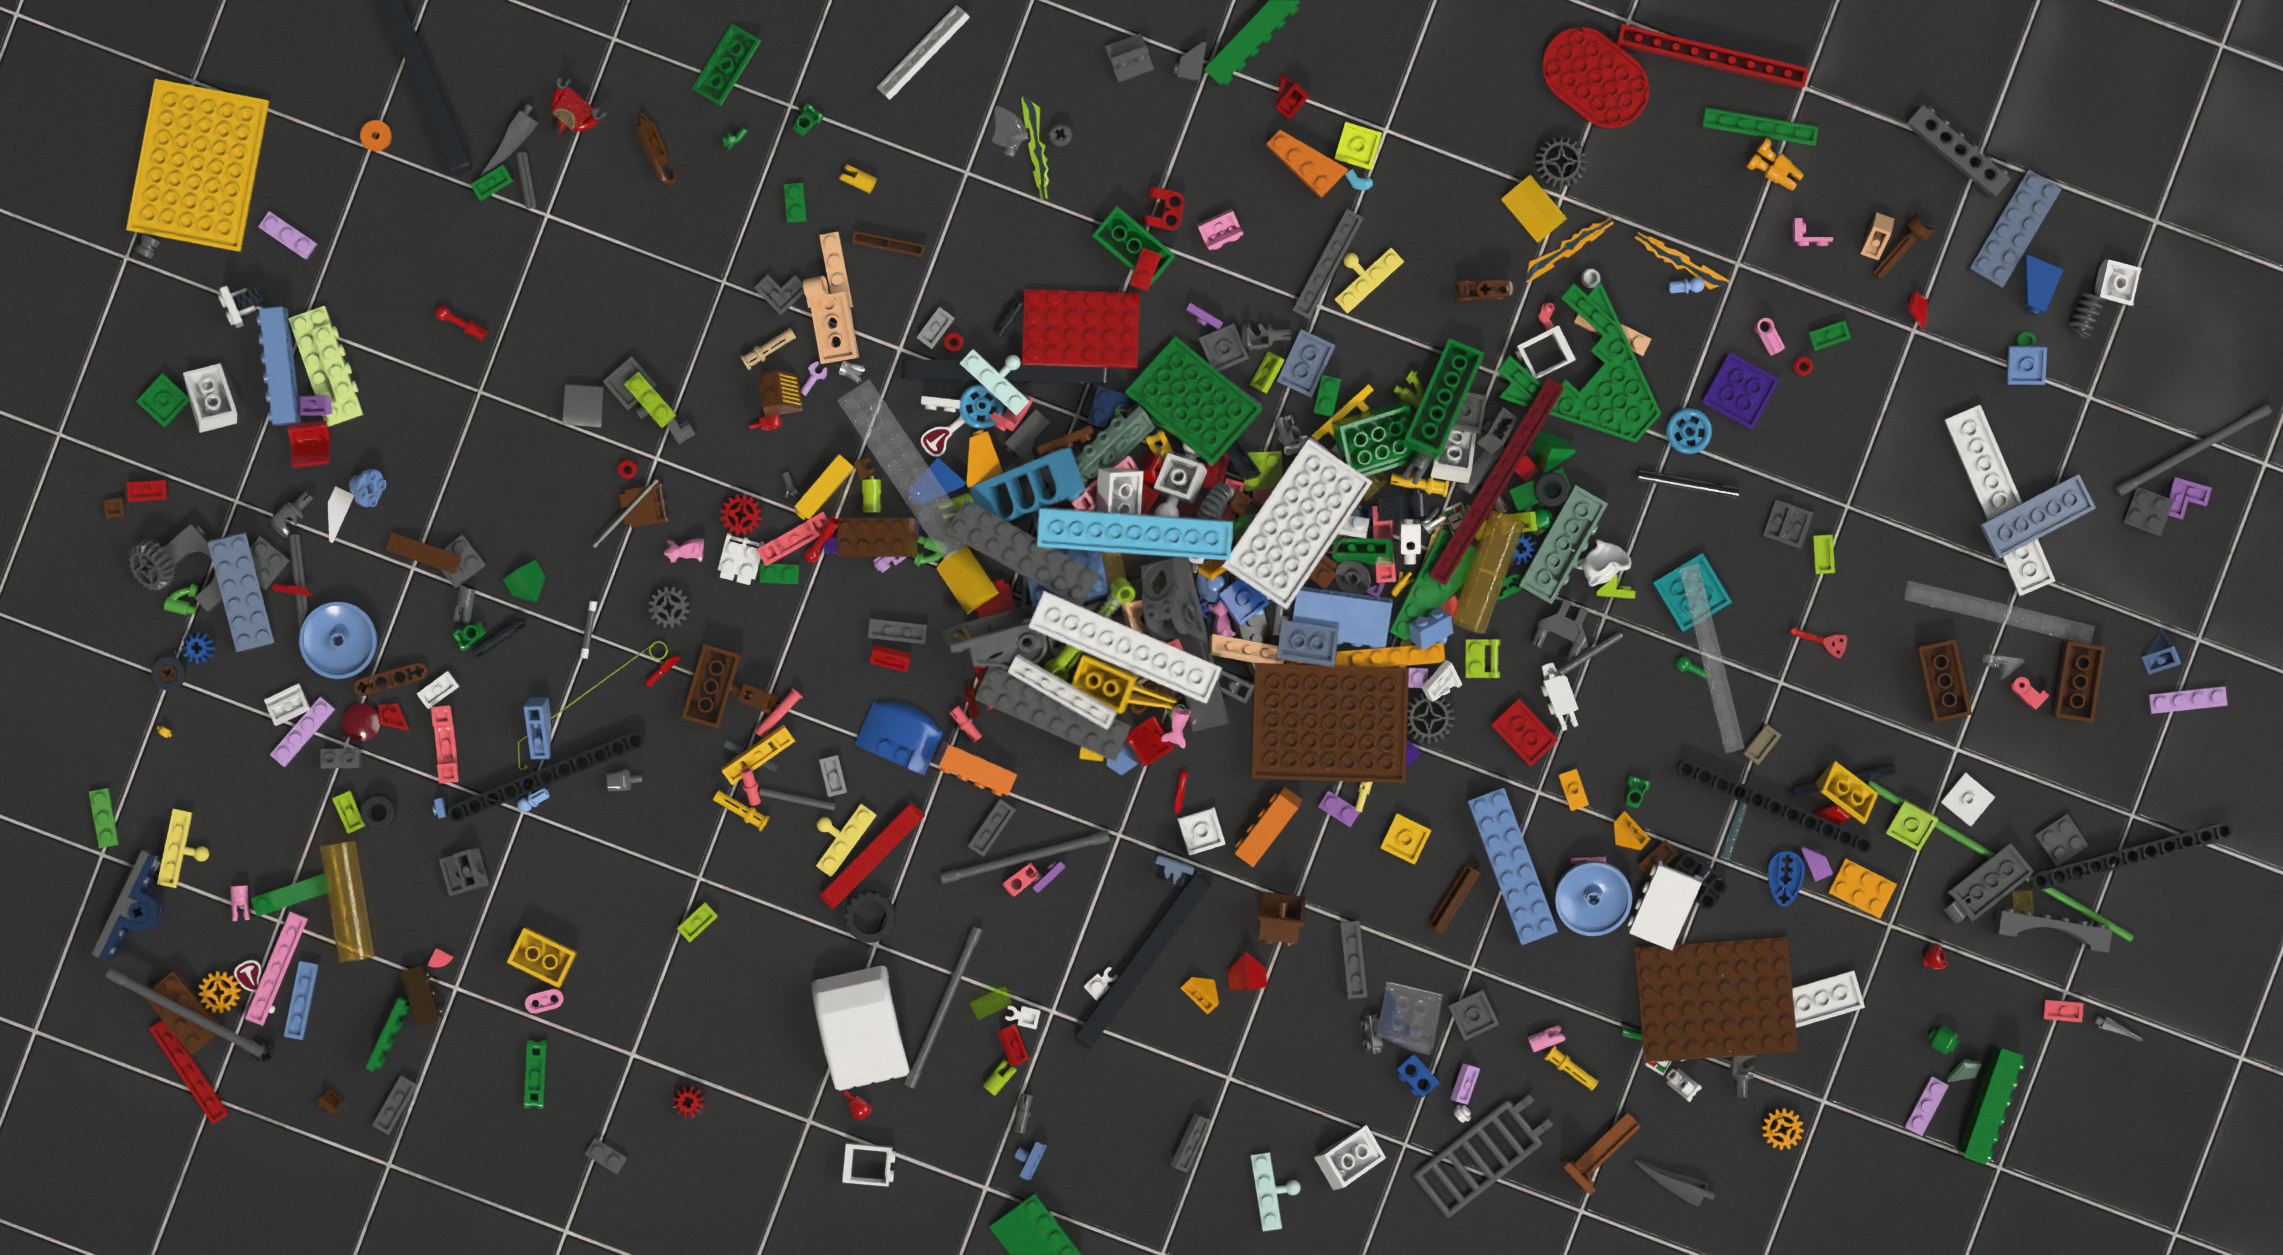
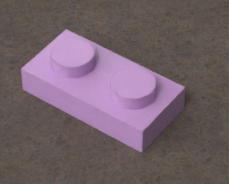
(1465, 1083)

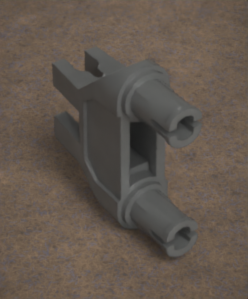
(1565, 628)

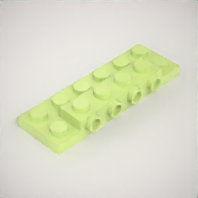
(326, 364)

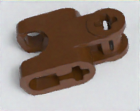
(1473, 292)

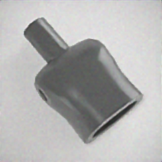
(621, 780)

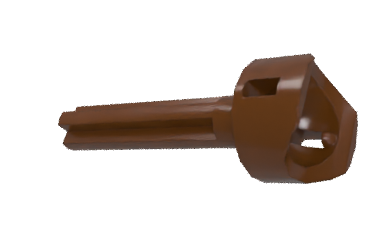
(1916, 231)

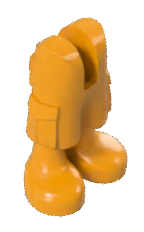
(1779, 170)

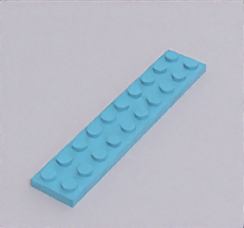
(1135, 533)

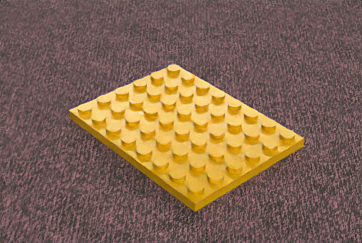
(197, 165)

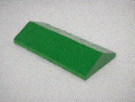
(726, 64)

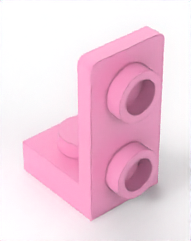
(1799, 229)

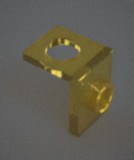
(1375, 486)

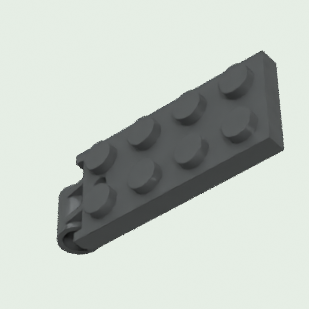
(1987, 884)

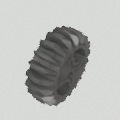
(1551, 162)
(1216, 502)
(151, 565)
(1428, 734)

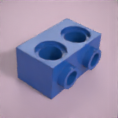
(1421, 1072)

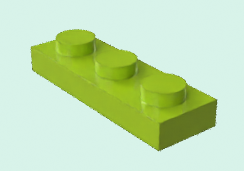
(650, 399)

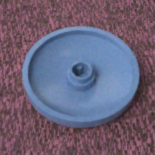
(338, 640)
(1593, 898)

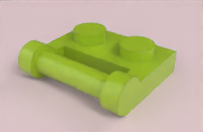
(1476, 658)

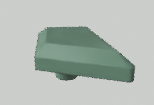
(1965, 1070)

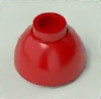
(1935, 957)

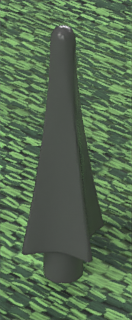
(2108, 1024)

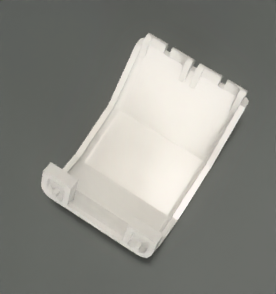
(859, 1028)

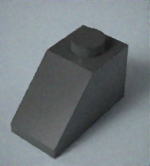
(1191, 64)

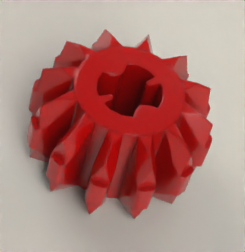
(694, 1104)

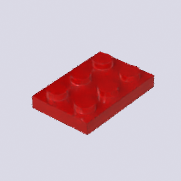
(1524, 732)

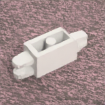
(1559, 695)

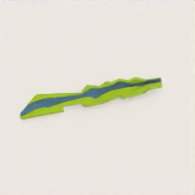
(1032, 121)

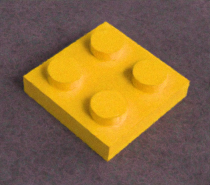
(1405, 838)

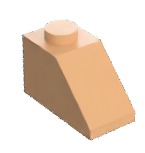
(1877, 236)

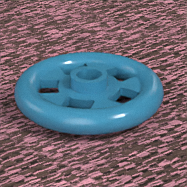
(971, 418)
(1700, 442)

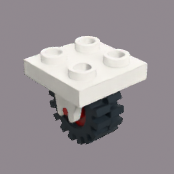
(241, 303)

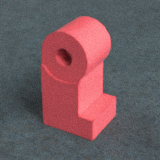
(2022, 688)
(1021, 879)

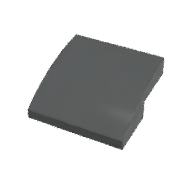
(583, 405)
(1788, 524)

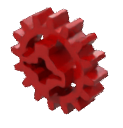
(749, 516)

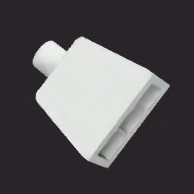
(1409, 531)

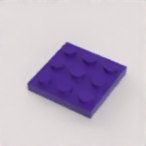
(1740, 391)

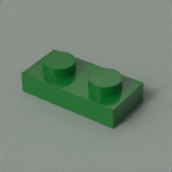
(491, 183)
(795, 202)
(1829, 335)
(779, 574)

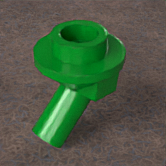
(729, 140)

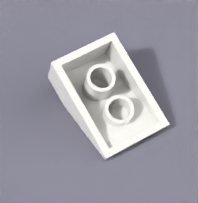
(210, 398)
(1456, 458)
(1350, 1158)

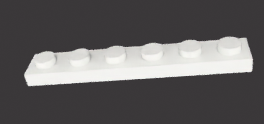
(923, 52)
(1062, 692)

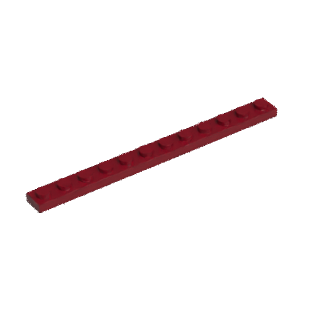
(1496, 481)

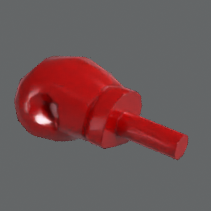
(767, 423)
(859, 1108)

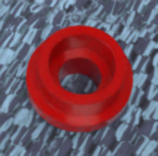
(958, 346)
(1807, 361)
(622, 473)

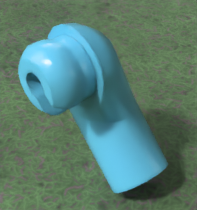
(1358, 183)

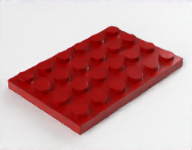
(1080, 329)

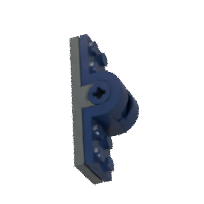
(126, 911)

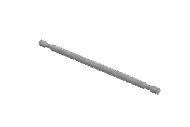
(625, 513)

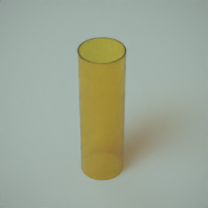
(1487, 572)
(347, 901)

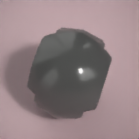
(1061, 141)

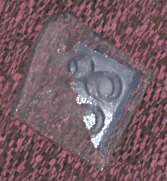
(1410, 1017)

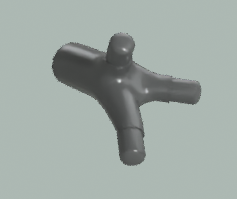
(790, 488)

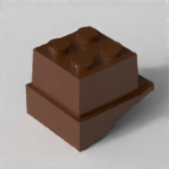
(1280, 917)

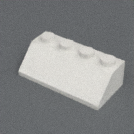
(1119, 490)

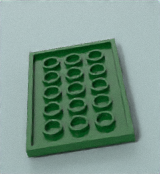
(1193, 401)

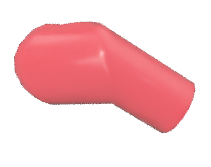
(1545, 314)

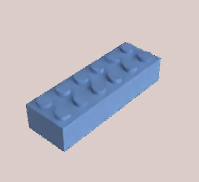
(279, 366)

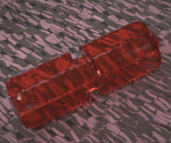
(972, 705)

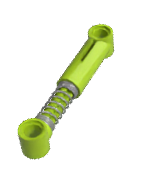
(1069, 654)

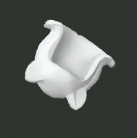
(1604, 563)

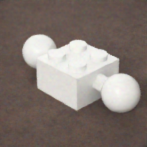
(1179, 481)

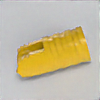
(862, 180)

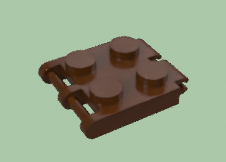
(647, 510)

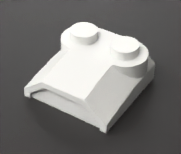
(2117, 282)

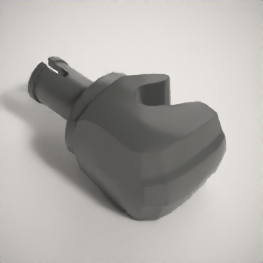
(1264, 337)
(289, 510)
(1741, 1074)

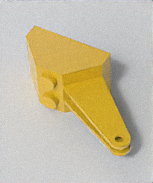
(1115, 685)

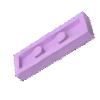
(287, 235)
(1926, 1105)

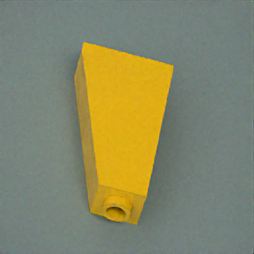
(824, 487)

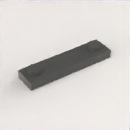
(1353, 959)

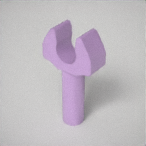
(813, 377)

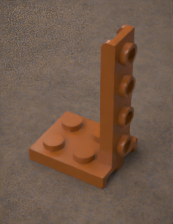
(1600, 1151)

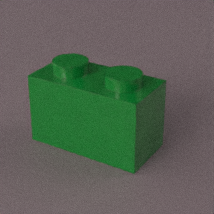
(1326, 396)

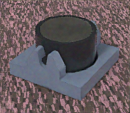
(1172, 870)

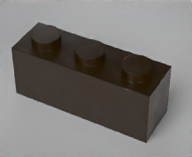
(421, 995)

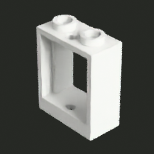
(1562, 344)
(848, 1161)

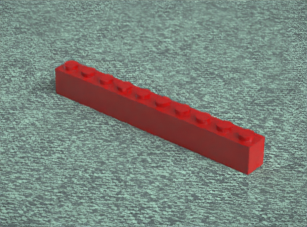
(1712, 56)

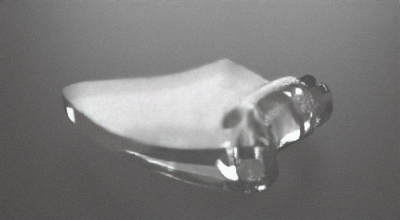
(1009, 131)

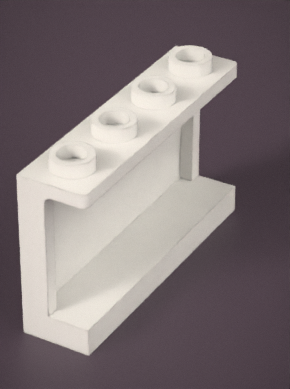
(1664, 905)

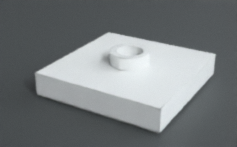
(1967, 799)
(1201, 831)

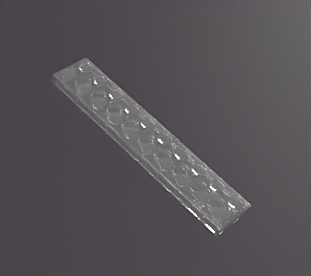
(903, 465)

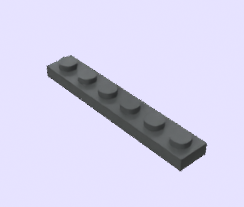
(1328, 264)

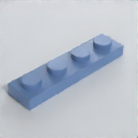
(301, 1000)

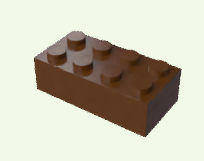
(877, 537)
(1943, 680)
(2078, 681)
(711, 686)
(189, 1033)

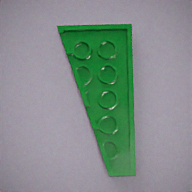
(1428, 593)

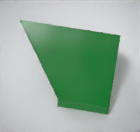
(1551, 451)
(526, 581)

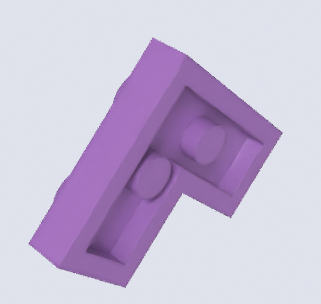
(2184, 492)

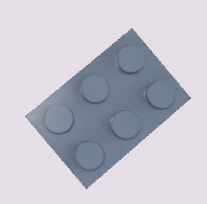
(1306, 363)
(1307, 643)

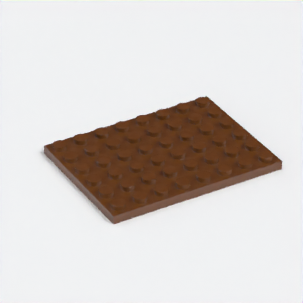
(1330, 723)
(1716, 1000)

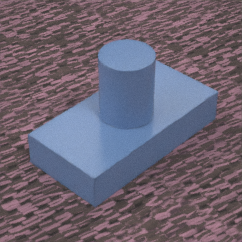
(1031, 1159)

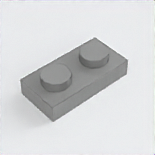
(935, 328)
(833, 776)

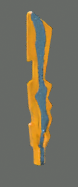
(1568, 247)
(1679, 260)

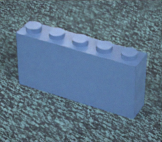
(1358, 616)

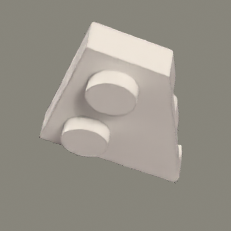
(1441, 681)

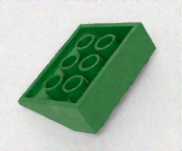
(1375, 438)
(1032, 1230)

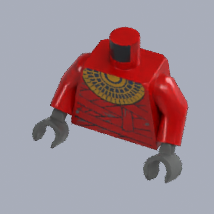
(572, 110)

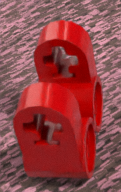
(1168, 210)

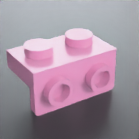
(1220, 229)

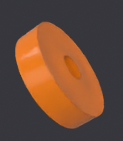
(372, 127)

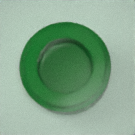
(2026, 339)

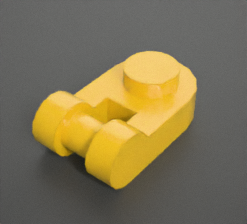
(1161, 451)

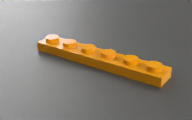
(1391, 656)

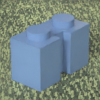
(1431, 629)

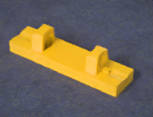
(1356, 401)
(758, 753)

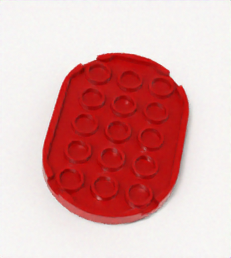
(1595, 77)

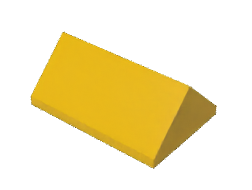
(1533, 208)
(967, 580)
(1847, 791)

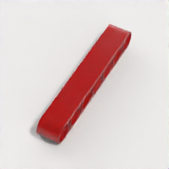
(872, 856)

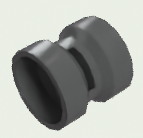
(147, 246)

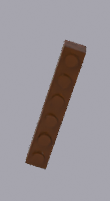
(888, 244)
(1454, 899)

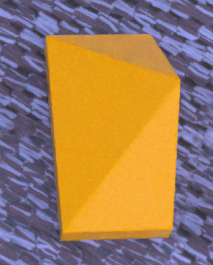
(1629, 833)
(1202, 992)

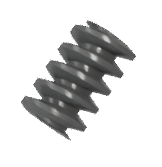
(2086, 313)

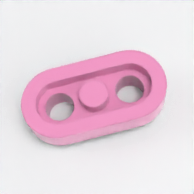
(544, 1000)

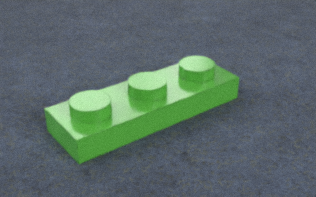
(104, 818)

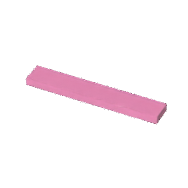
(276, 968)

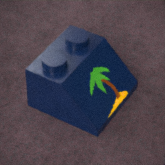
(1108, 406)

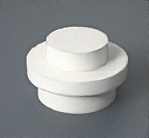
(1590, 278)
(1462, 1113)

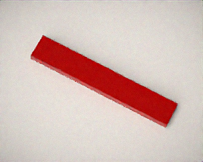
(189, 1072)

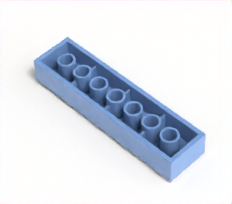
(1512, 866)

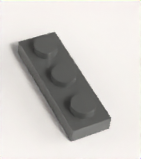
(897, 631)
(991, 827)
(395, 1104)
(1190, 1142)

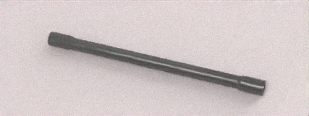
(2132, 483)
(956, 874)
(248, 1045)
(915, 1071)

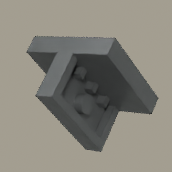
(1129, 58)

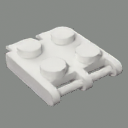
(739, 559)

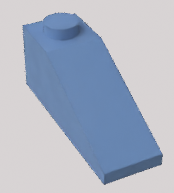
(538, 726)

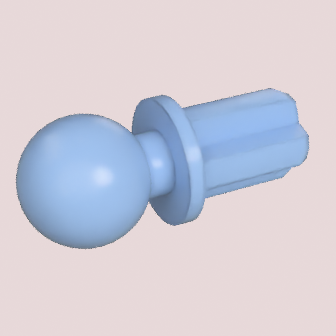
(1695, 284)
(525, 803)

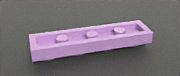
(2187, 700)
(302, 731)

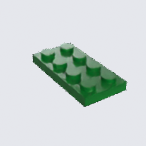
(386, 1041)

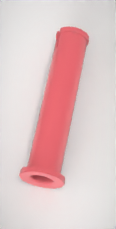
(778, 713)

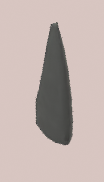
(515, 134)
(1684, 1186)

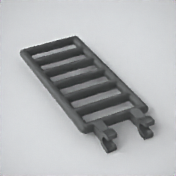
(1463, 1140)

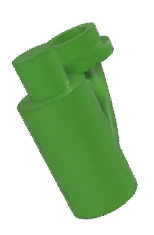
(928, 544)
(178, 606)

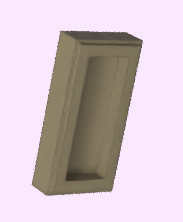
(1762, 744)

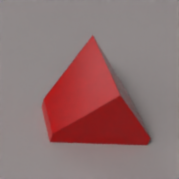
(1290, 97)
(1151, 468)
(1247, 974)

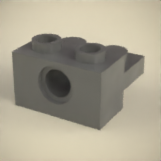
(464, 871)

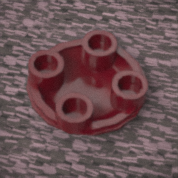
(361, 722)

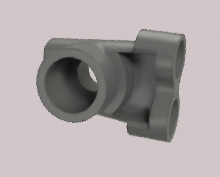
(1287, 433)

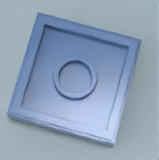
(2026, 365)

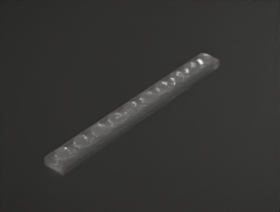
(1999, 612)
(1711, 657)

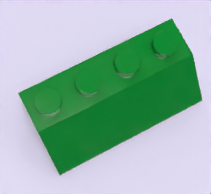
(1126, 240)

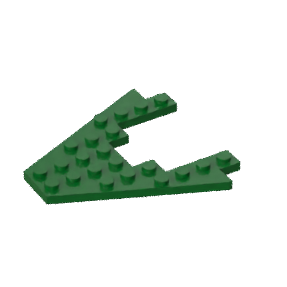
(1616, 394)

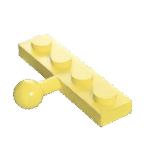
(1367, 279)
(845, 839)
(176, 848)

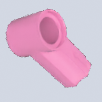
(1769, 338)

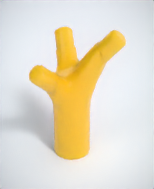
(1402, 582)

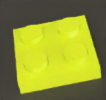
(1358, 146)

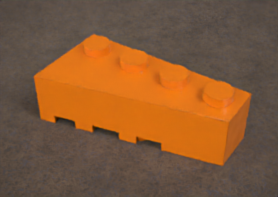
(1308, 164)
(974, 768)
(1268, 826)

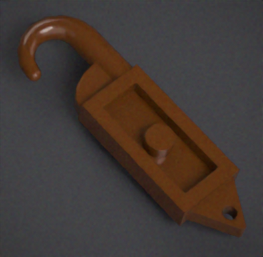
(654, 147)

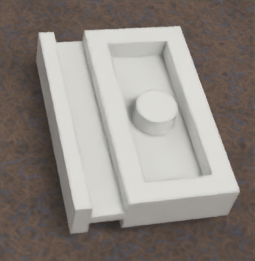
(932, 403)
(287, 704)

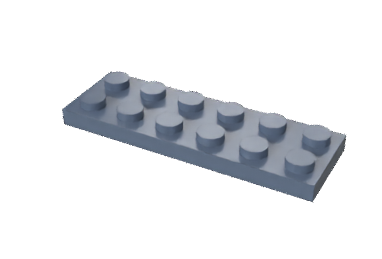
(2015, 228)
(2037, 516)
(240, 591)

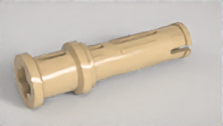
(760, 353)

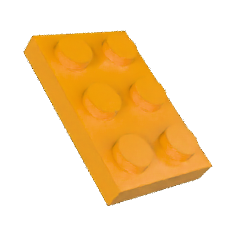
(1862, 888)

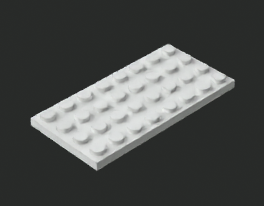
(1297, 524)

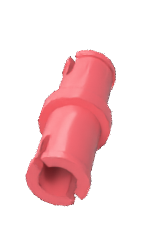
(965, 724)
(750, 785)

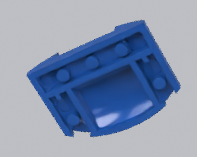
(900, 735)

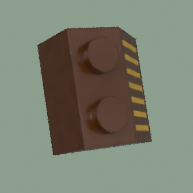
(780, 393)

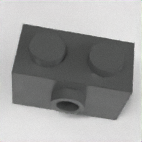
(1497, 430)

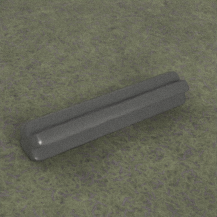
(526, 180)

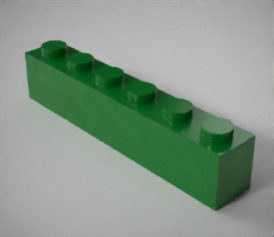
(1249, 39)

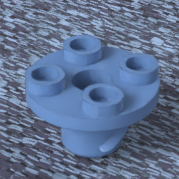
(367, 487)
(1209, 589)

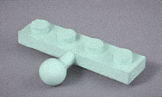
(995, 380)
(1268, 1191)

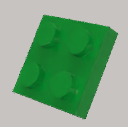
(163, 400)

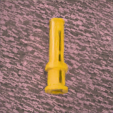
(1428, 485)
(749, 817)
(1563, 1063)

